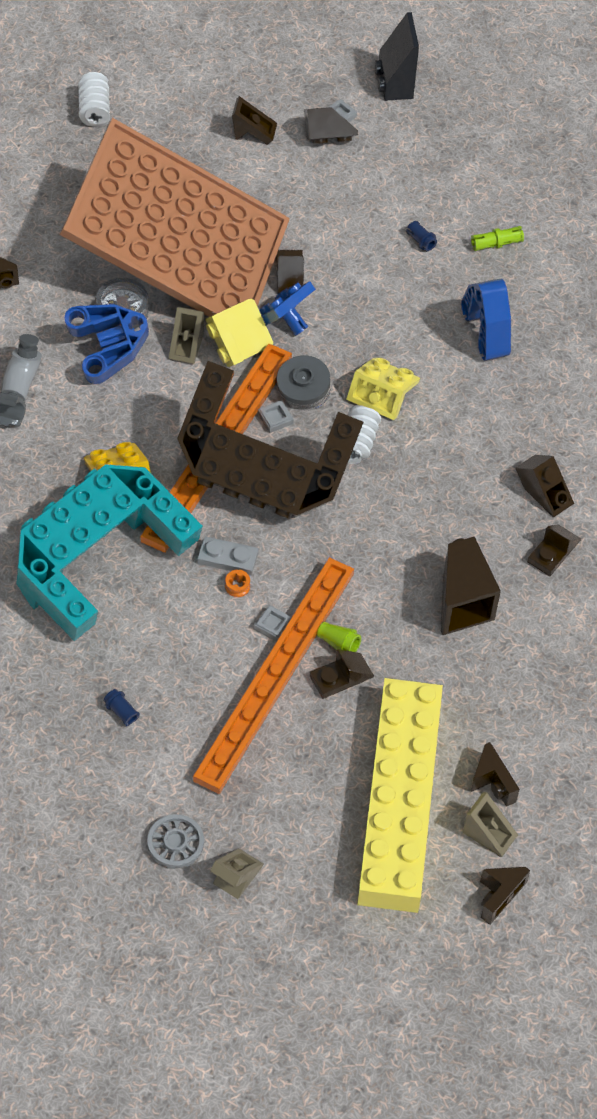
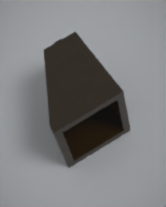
(469, 587)

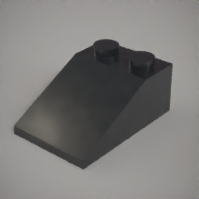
(398, 62)

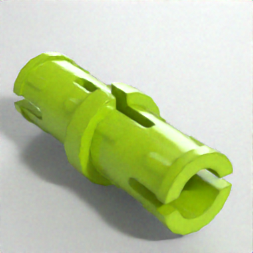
(497, 238)

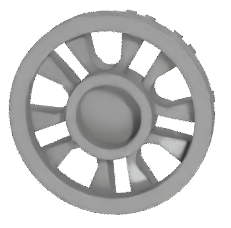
(175, 841)

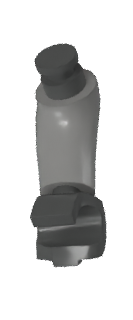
(18, 379)

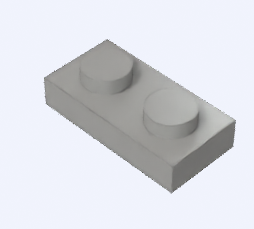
(227, 555)

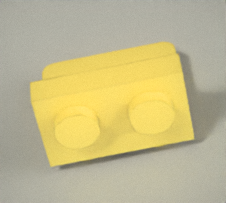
(239, 332)

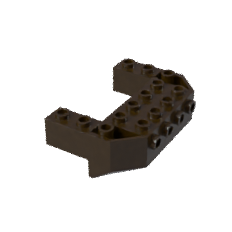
(254, 467)

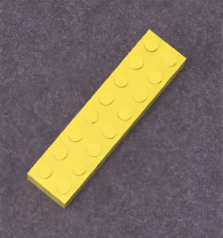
(400, 796)

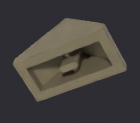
(187, 335)
(489, 826)

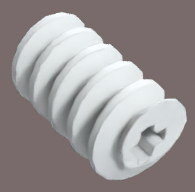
(94, 99)
(367, 434)

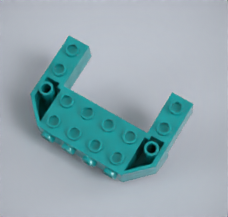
(82, 520)

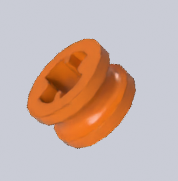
(235, 590)

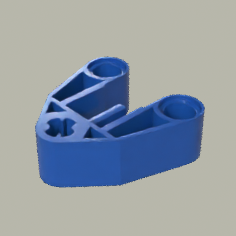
(491, 305)
(102, 317)

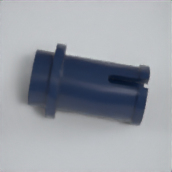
(426, 239)
(121, 707)

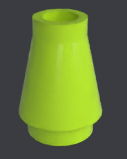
(339, 637)

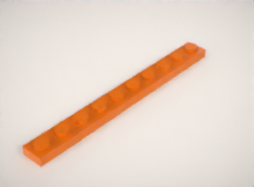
(235, 417)
(273, 676)

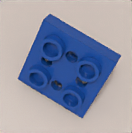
(285, 305)

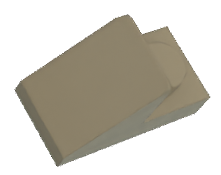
(235, 872)

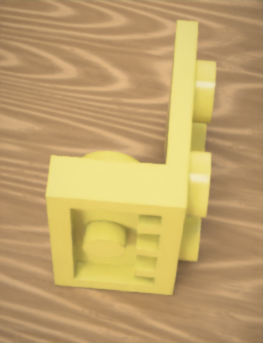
(381, 386)

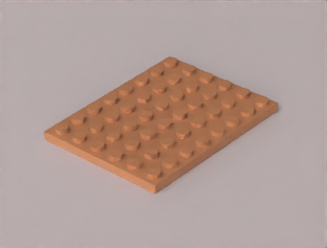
(173, 223)

